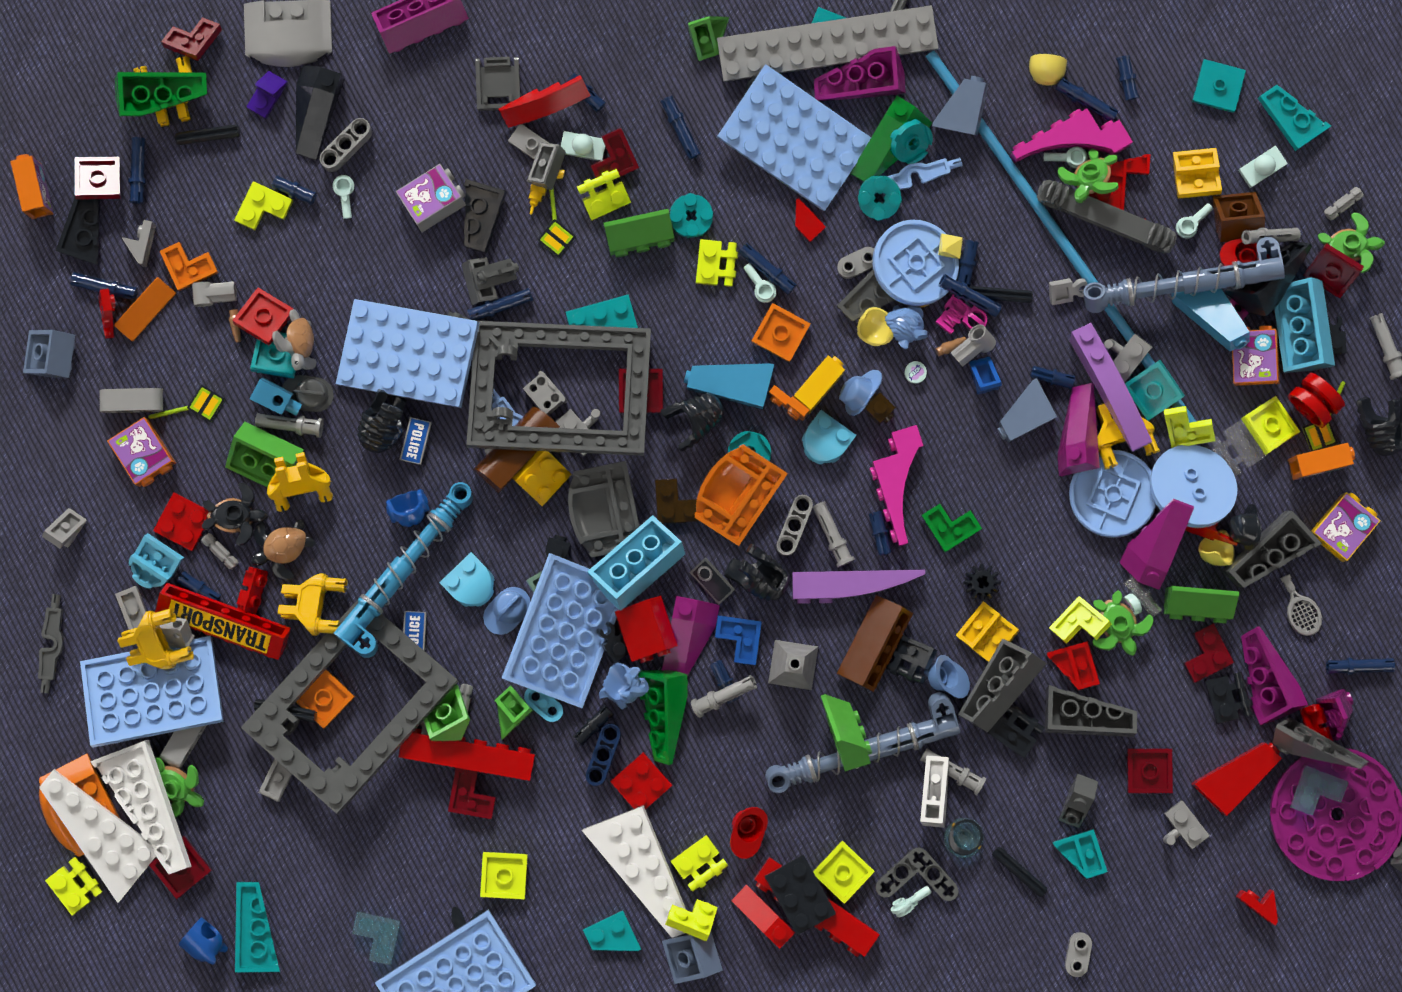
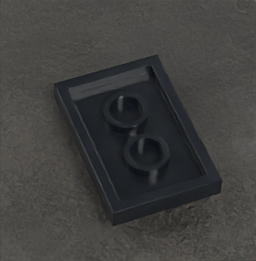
(800, 894)

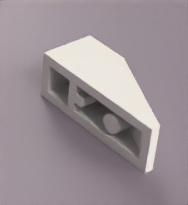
(935, 792)

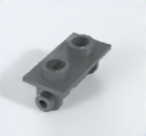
(495, 274)

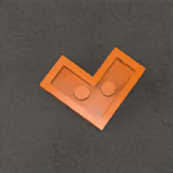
(184, 271)
(795, 408)

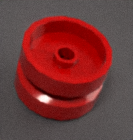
(1316, 400)

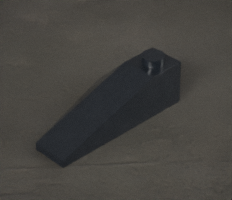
(315, 103)
(1265, 296)

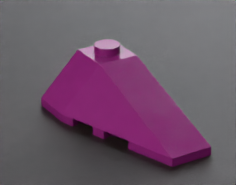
(1272, 683)

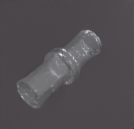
(1143, 596)

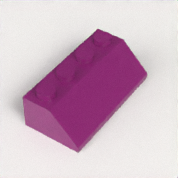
(414, 20)

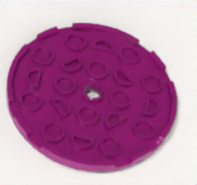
(1346, 846)

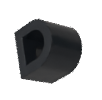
(558, 546)

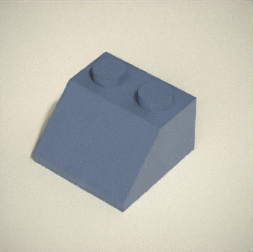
(49, 353)
(691, 957)

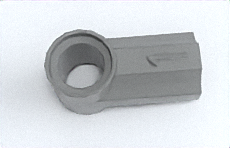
(207, 293)
(979, 341)

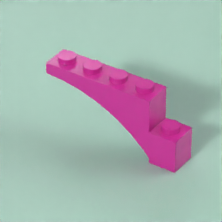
(1077, 131)
(891, 478)

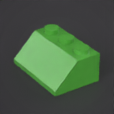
(639, 233)
(254, 453)
(1200, 604)
(846, 732)

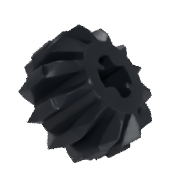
(988, 580)

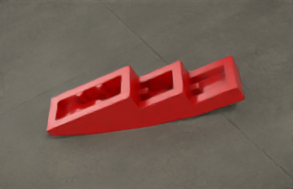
(543, 103)

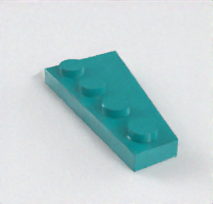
(253, 936)

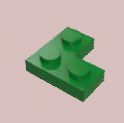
(947, 532)

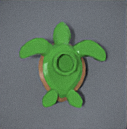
(1090, 176)
(1354, 243)
(1123, 625)
(180, 786)

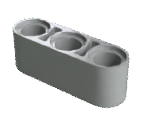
(347, 134)
(131, 400)
(794, 514)
(180, 746)

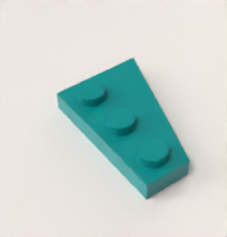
(1292, 119)
(609, 313)

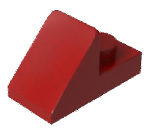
(1265, 908)

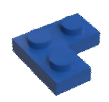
(745, 633)

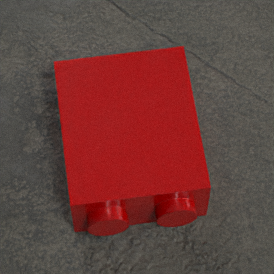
(646, 629)

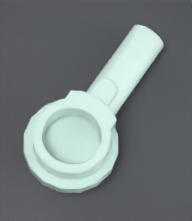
(1073, 157)
(344, 186)
(1187, 226)
(764, 290)
(904, 906)

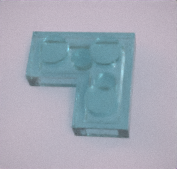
(1312, 785)
(384, 932)

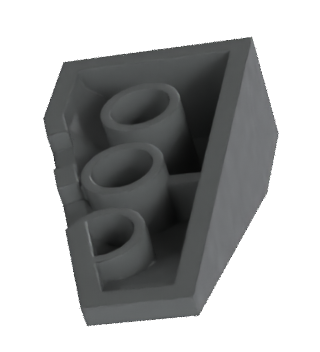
(1302, 741)

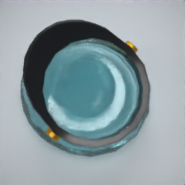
(963, 837)

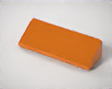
(145, 309)

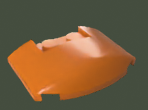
(737, 492)
(84, 776)

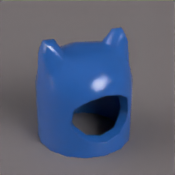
(203, 942)

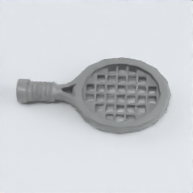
(1291, 606)

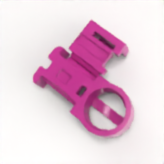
(956, 311)

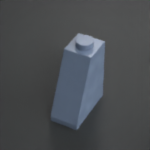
(964, 108)
(1027, 413)

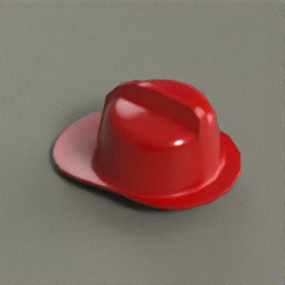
(1238, 251)
(748, 832)

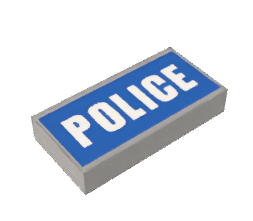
(415, 441)
(415, 627)

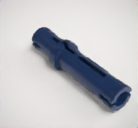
(1094, 104)
(675, 118)
(137, 178)
(769, 270)
(97, 284)
(962, 291)
(500, 305)
(1352, 666)

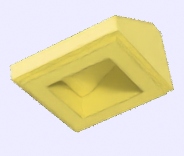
(950, 246)

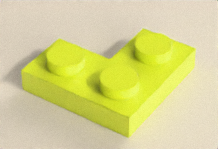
(259, 200)
(1186, 433)
(1080, 616)
(695, 923)

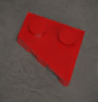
(107, 306)
(1076, 664)

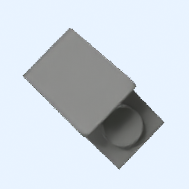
(141, 248)
(64, 529)

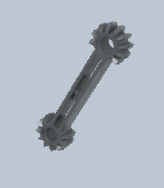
(1108, 217)

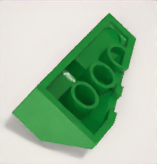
(153, 91)
(877, 154)
(665, 710)

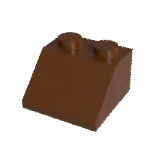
(1236, 214)

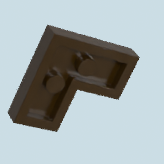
(669, 507)

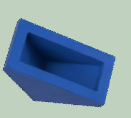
(984, 375)

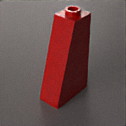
(1235, 779)

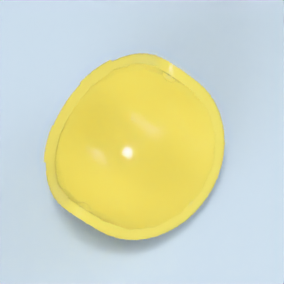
(1047, 68)
(873, 327)
(1216, 551)

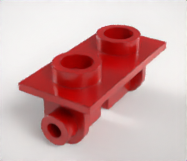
(251, 599)
(1314, 717)

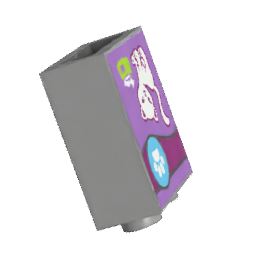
(431, 197)

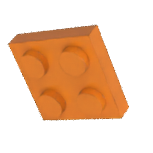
(780, 332)
(326, 697)

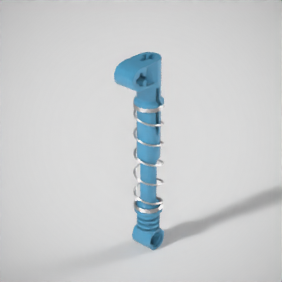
(388, 583)

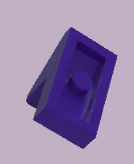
(266, 95)

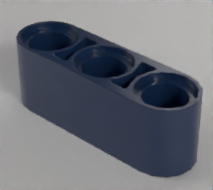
(603, 766)

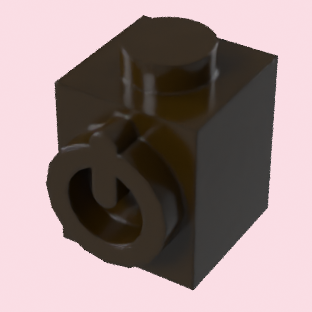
(879, 409)

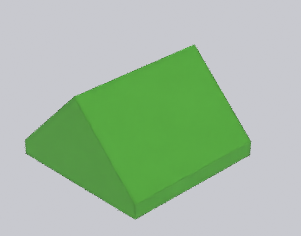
(448, 718)

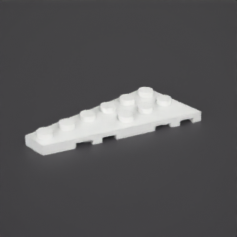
(143, 797)
(108, 842)

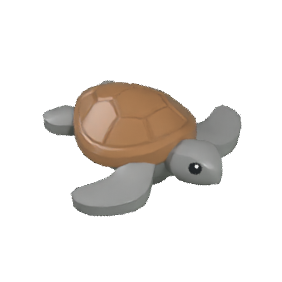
(298, 342)

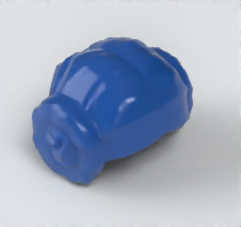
(408, 508)

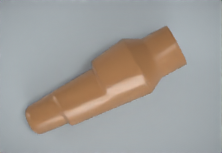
(235, 330)
(949, 346)

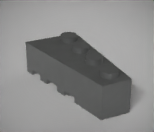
(1277, 545)
(1000, 684)
(1078, 714)

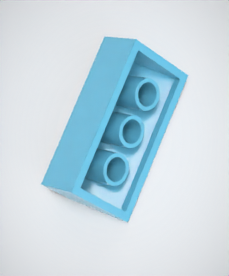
(1307, 345)
(636, 562)

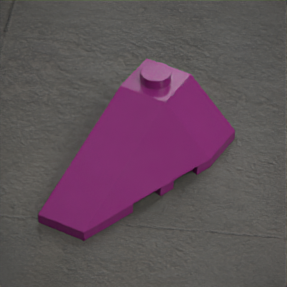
(871, 75)
(1079, 438)
(1153, 550)
(692, 626)
(1337, 710)

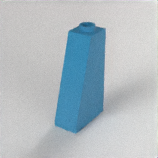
(1216, 316)
(736, 383)

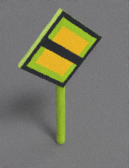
(556, 236)
(204, 403)
(1318, 437)

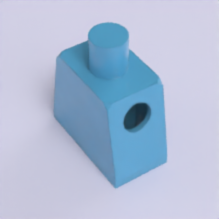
(265, 393)

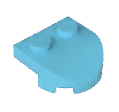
(826, 439)
(153, 562)
(470, 582)

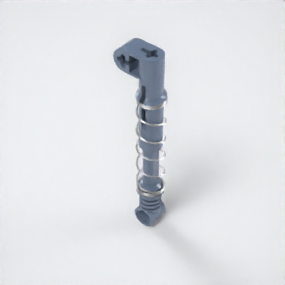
(1235, 275)
(882, 745)

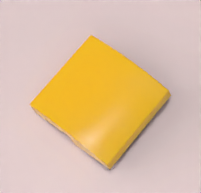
(1197, 173)
(986, 630)

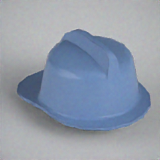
(859, 390)
(506, 610)
(948, 677)

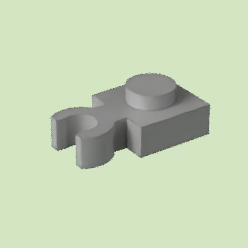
(1064, 290)

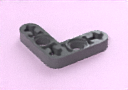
(913, 868)

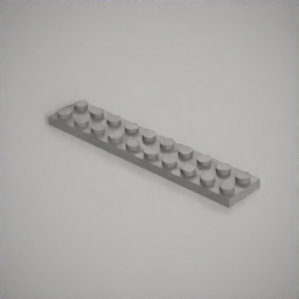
(826, 42)

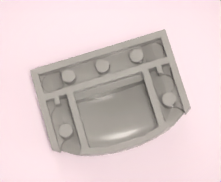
(288, 31)

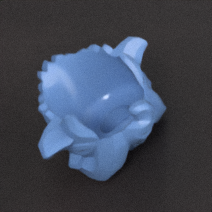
(906, 324)
(623, 685)

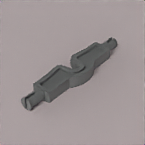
(52, 631)

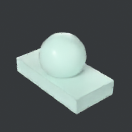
(583, 146)
(1262, 166)

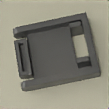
(496, 81)

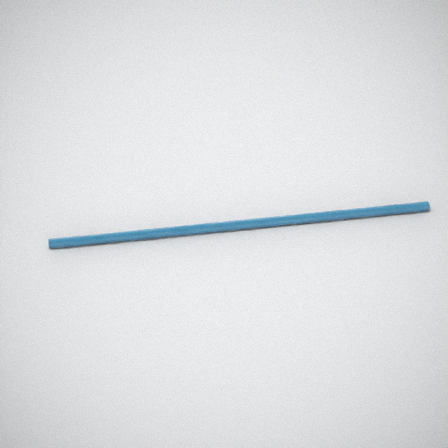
(1042, 212)

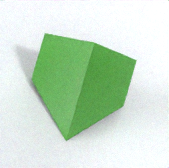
(705, 34)
(511, 710)

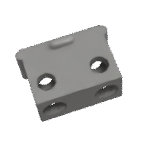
(545, 393)
(178, 635)

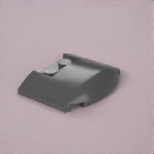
(602, 507)

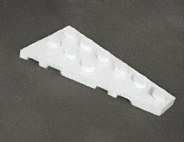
(637, 857)

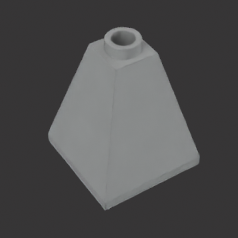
(781, 671)

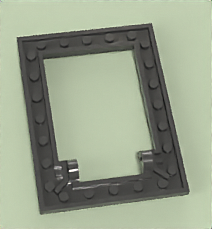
(503, 338)
(343, 782)

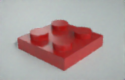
(262, 316)
(182, 521)
(641, 782)

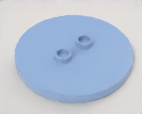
(909, 263)
(1196, 478)
(1113, 499)

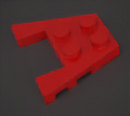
(1137, 165)

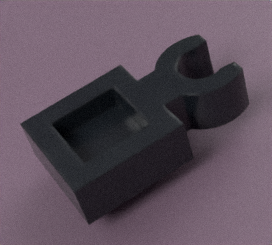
(1337, 337)
(614, 643)

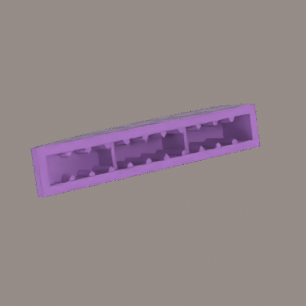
(1110, 386)
(846, 584)

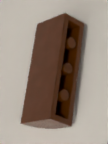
(501, 464)
(875, 643)

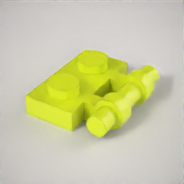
(605, 200)
(709, 263)
(694, 858)
(67, 888)

